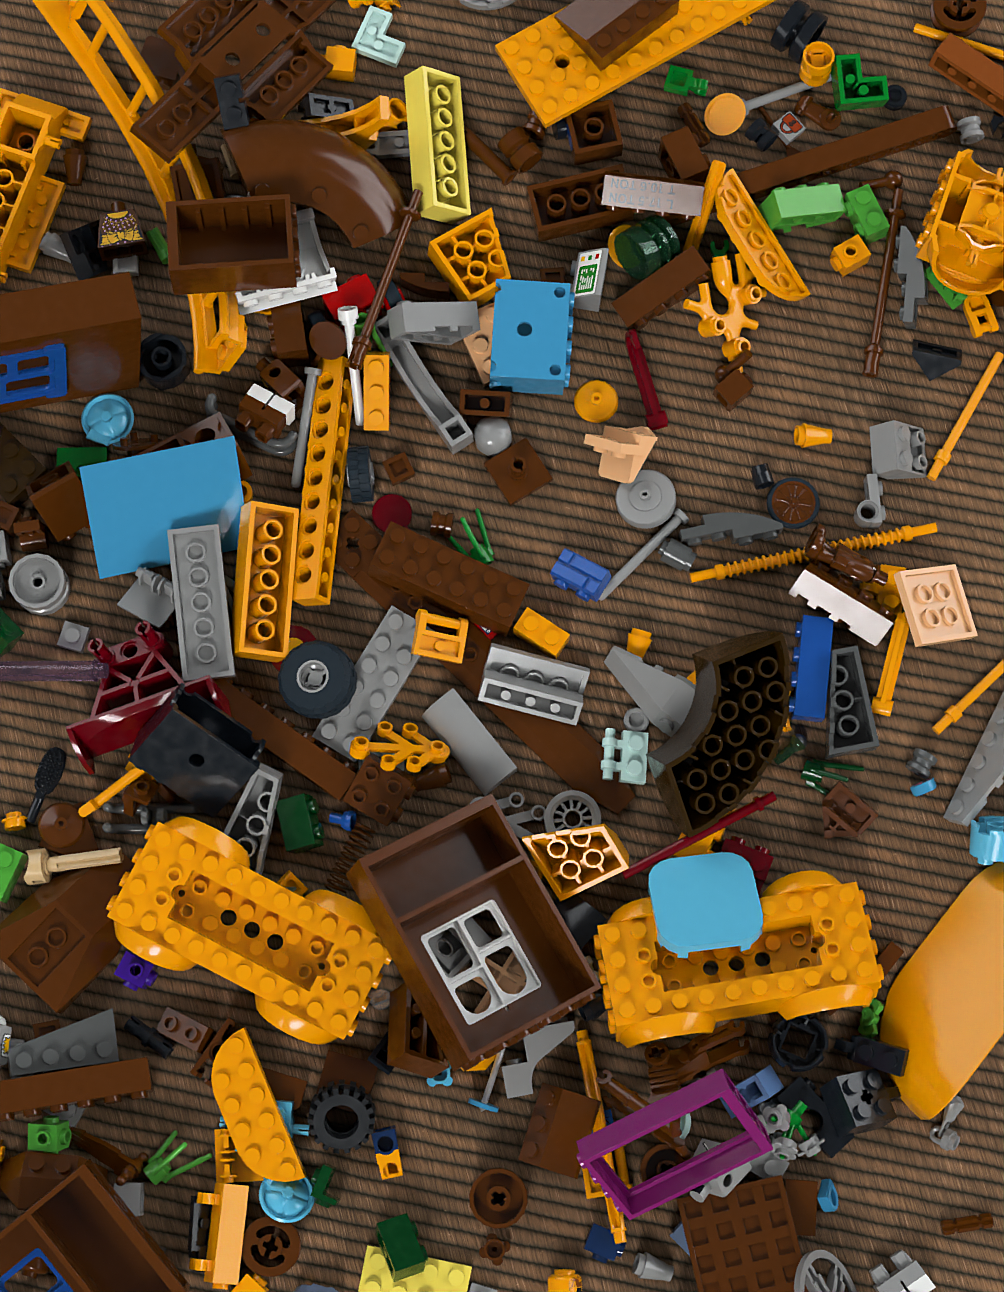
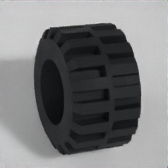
(335, 1136)

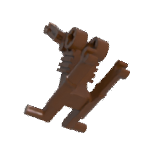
(672, 1070)

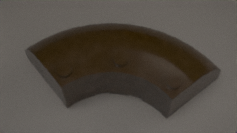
(728, 730)

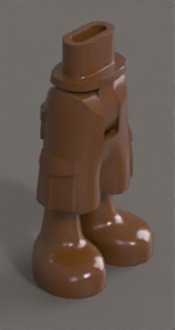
(843, 558)

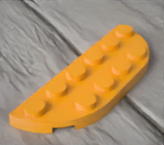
(756, 240)
(253, 1111)

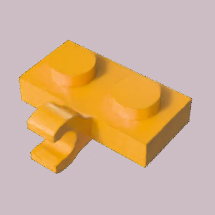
(889, 592)

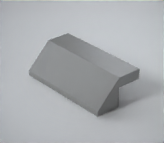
(533, 684)

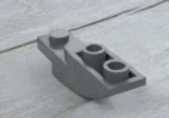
(914, 273)
(740, 526)

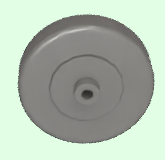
(646, 500)

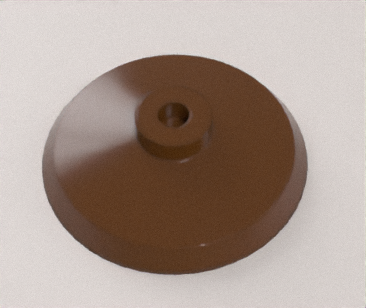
(61, 825)

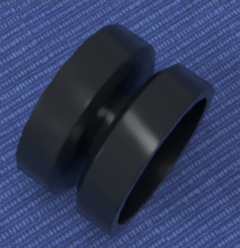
(798, 30)

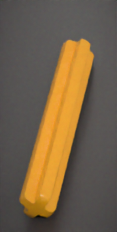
(699, 223)

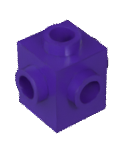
(127, 971)

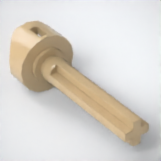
(42, 865)

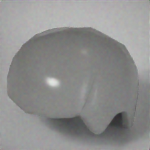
(492, 435)

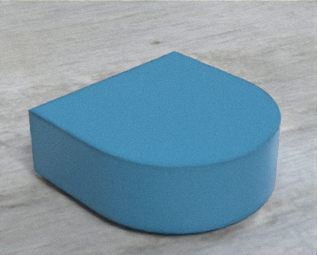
(828, 1196)

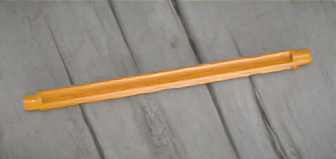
(593, 1091)

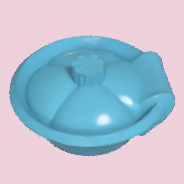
(107, 418)
(286, 1200)

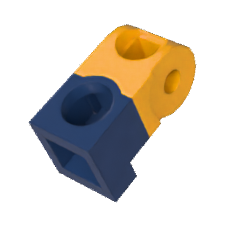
(387, 1152)

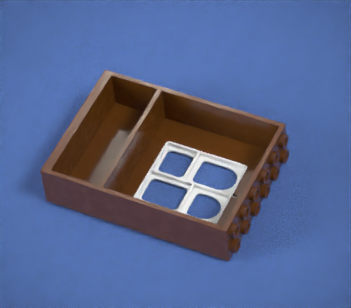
(437, 883)

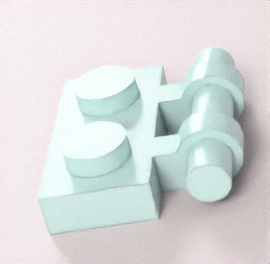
(633, 756)

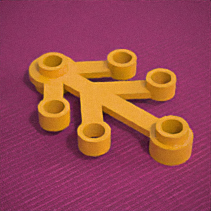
(430, 751)

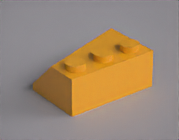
(471, 258)
(577, 857)

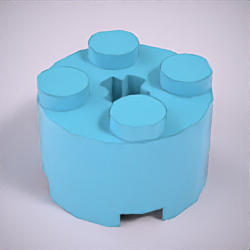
(987, 839)

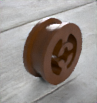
(944, 14)
(251, 1237)

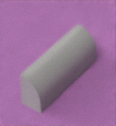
(469, 742)

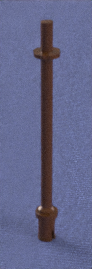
(362, 343)
(874, 350)

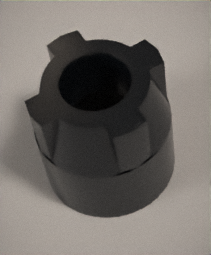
(762, 476)

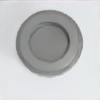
(635, 720)

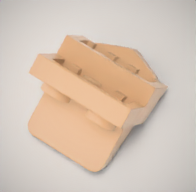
(622, 451)

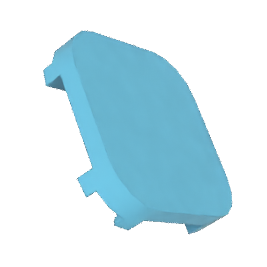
(705, 903)

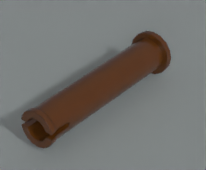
(488, 157)

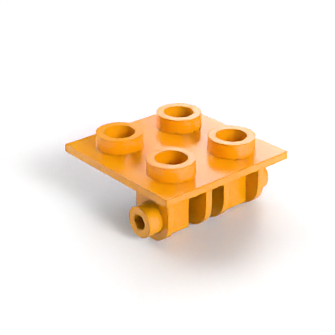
(229, 1165)

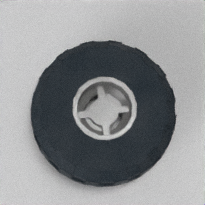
(306, 671)

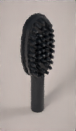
(46, 779)

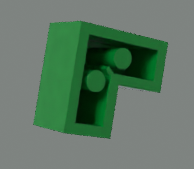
(852, 90)

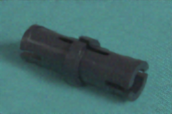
(149, 1037)

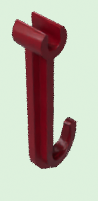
(654, 416)

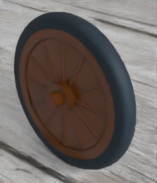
(793, 502)

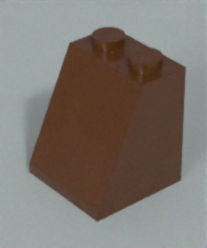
(60, 501)

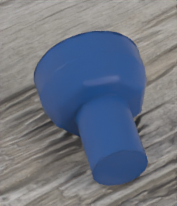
(346, 819)

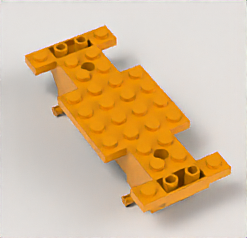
(26, 194)

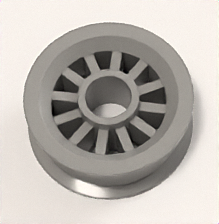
(570, 796)

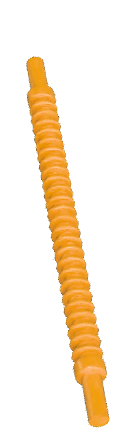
(720, 571)

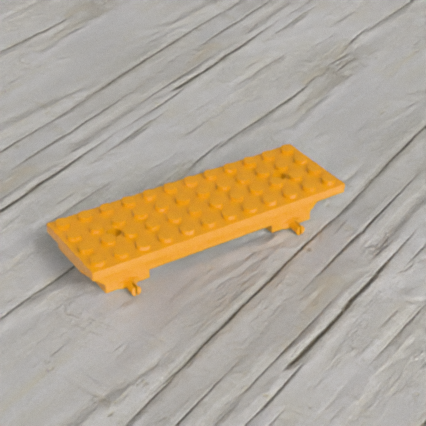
(562, 79)

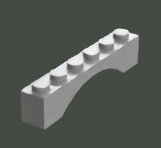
(426, 392)

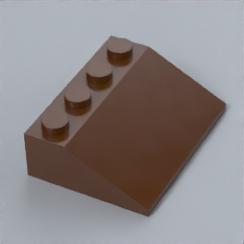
(613, 27)

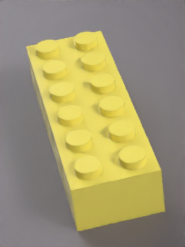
(437, 144)

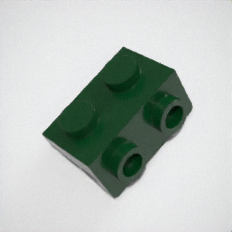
(322, 1179)

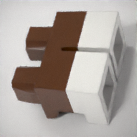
(265, 413)

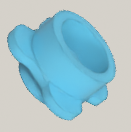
(444, 1079)

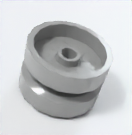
(29, 573)

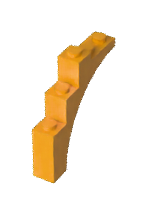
(358, 124)

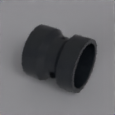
(761, 134)

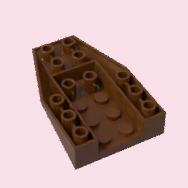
(63, 933)

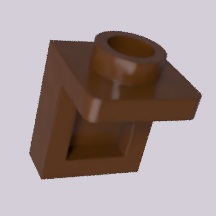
(139, 792)

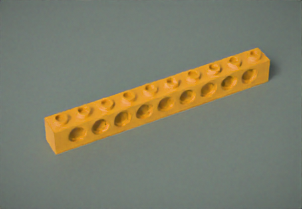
(323, 484)

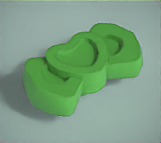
(870, 1018)

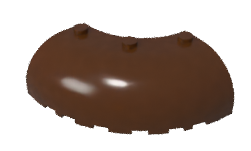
(320, 172)

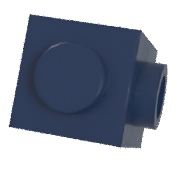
(602, 1244)

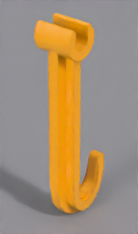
(883, 702)

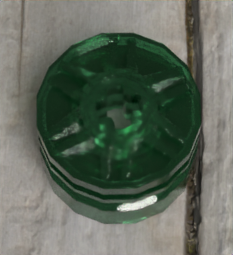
(646, 246)

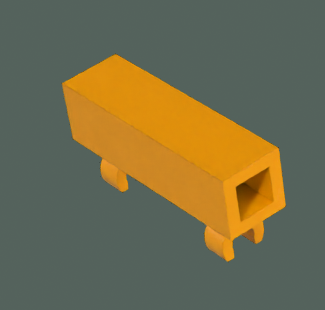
(225, 1235)

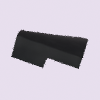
(83, 250)

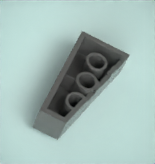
(849, 711)
(71, 1047)

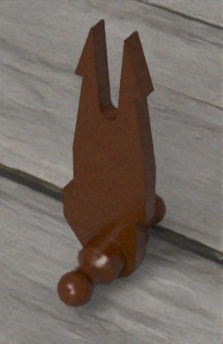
(109, 1155)

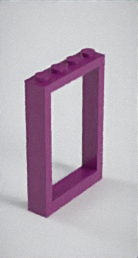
(688, 1174)

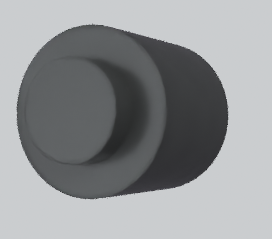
(677, 554)

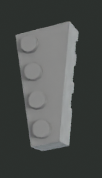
(255, 814)

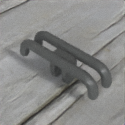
(275, 446)
(149, 815)

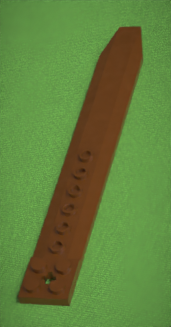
(561, 746)

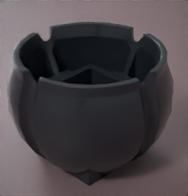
(814, 1053)

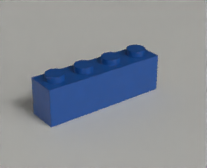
(812, 668)

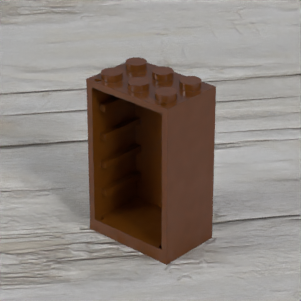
(232, 244)

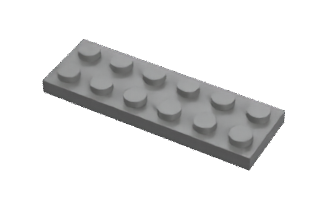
(201, 602)
(380, 677)

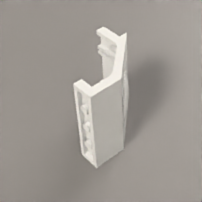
(315, 278)

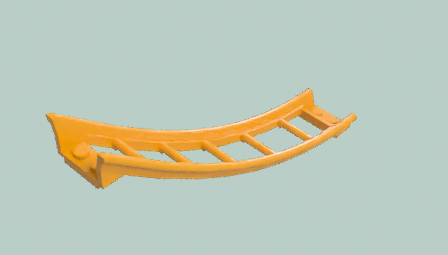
(212, 349)

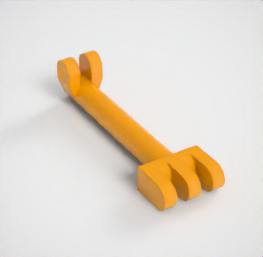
(111, 791)

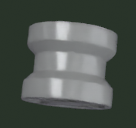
(970, 130)

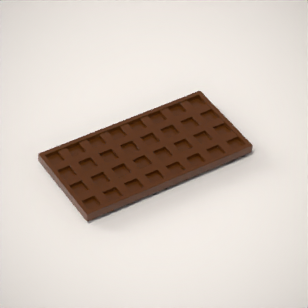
(743, 1239)

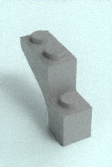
(519, 1075)

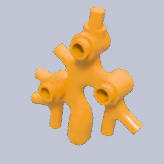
(738, 296)

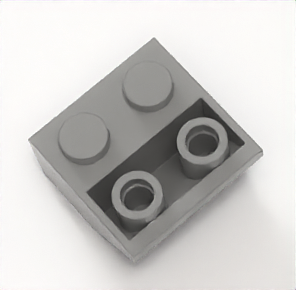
(898, 450)

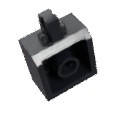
(859, 1102)

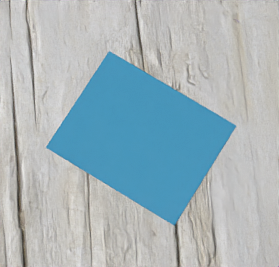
(145, 495)

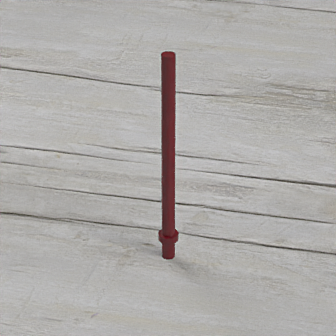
(757, 804)

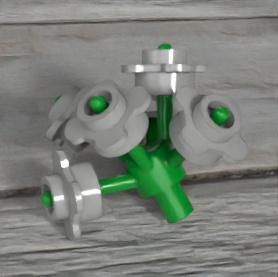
(777, 1117)

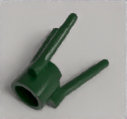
(815, 770)

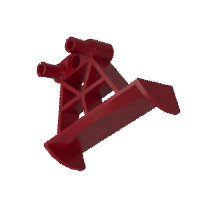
(118, 727)

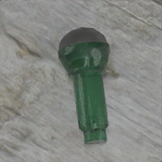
(797, 743)

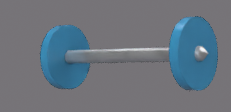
(483, 1104)

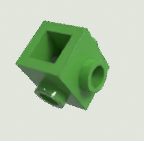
(49, 1134)

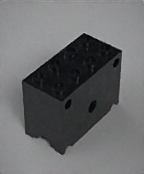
(189, 758)

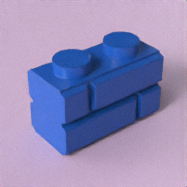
(580, 575)

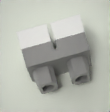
(907, 1272)

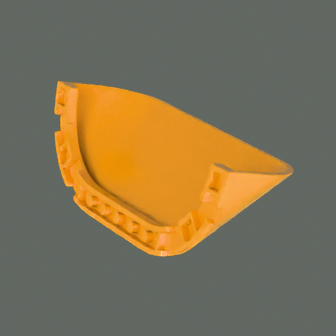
(950, 997)

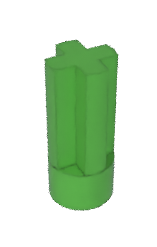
(159, 244)

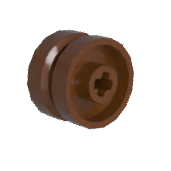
(498, 1214)

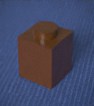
(733, 389)

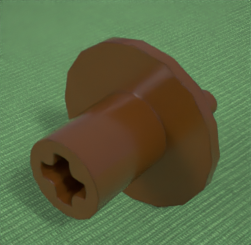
(134, 444)

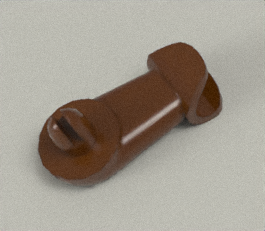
(824, 117)

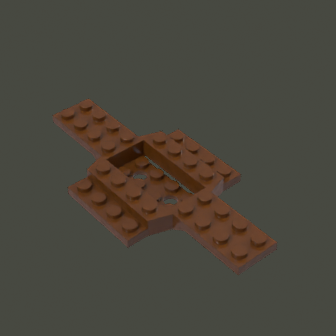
(209, 32)

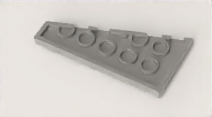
(982, 773)

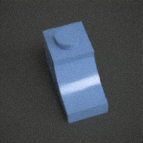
(757, 1088)

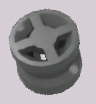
(921, 763)

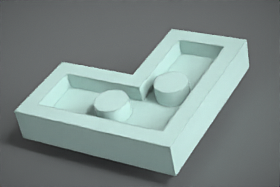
(372, 39)

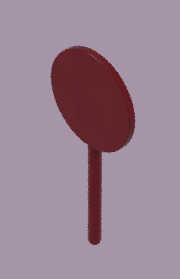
(391, 508)

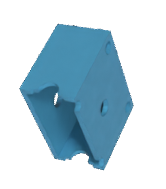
(531, 337)

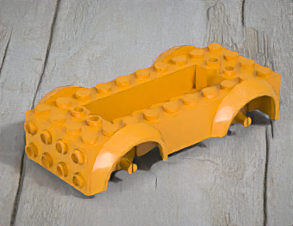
(966, 228)
(173, 919)
(816, 964)

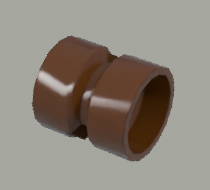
(518, 147)

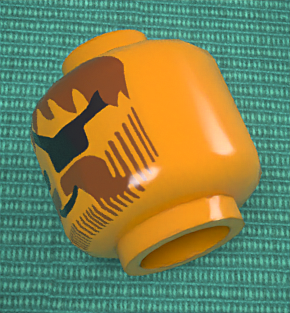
(564, 1281)

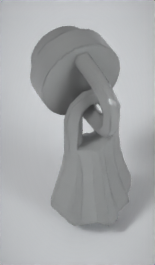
(949, 1137)

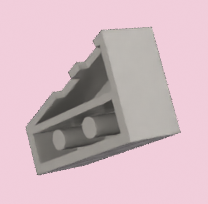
(433, 321)

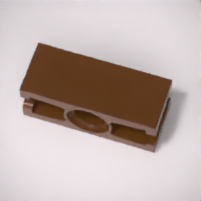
(209, 1053)

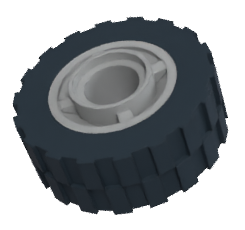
(360, 474)

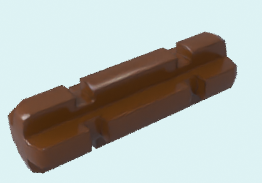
(694, 124)
(966, 1223)

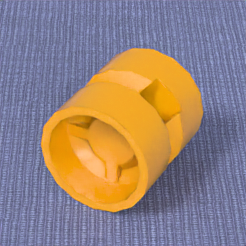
(816, 63)

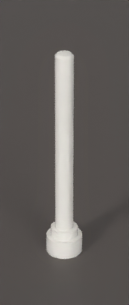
(348, 317)

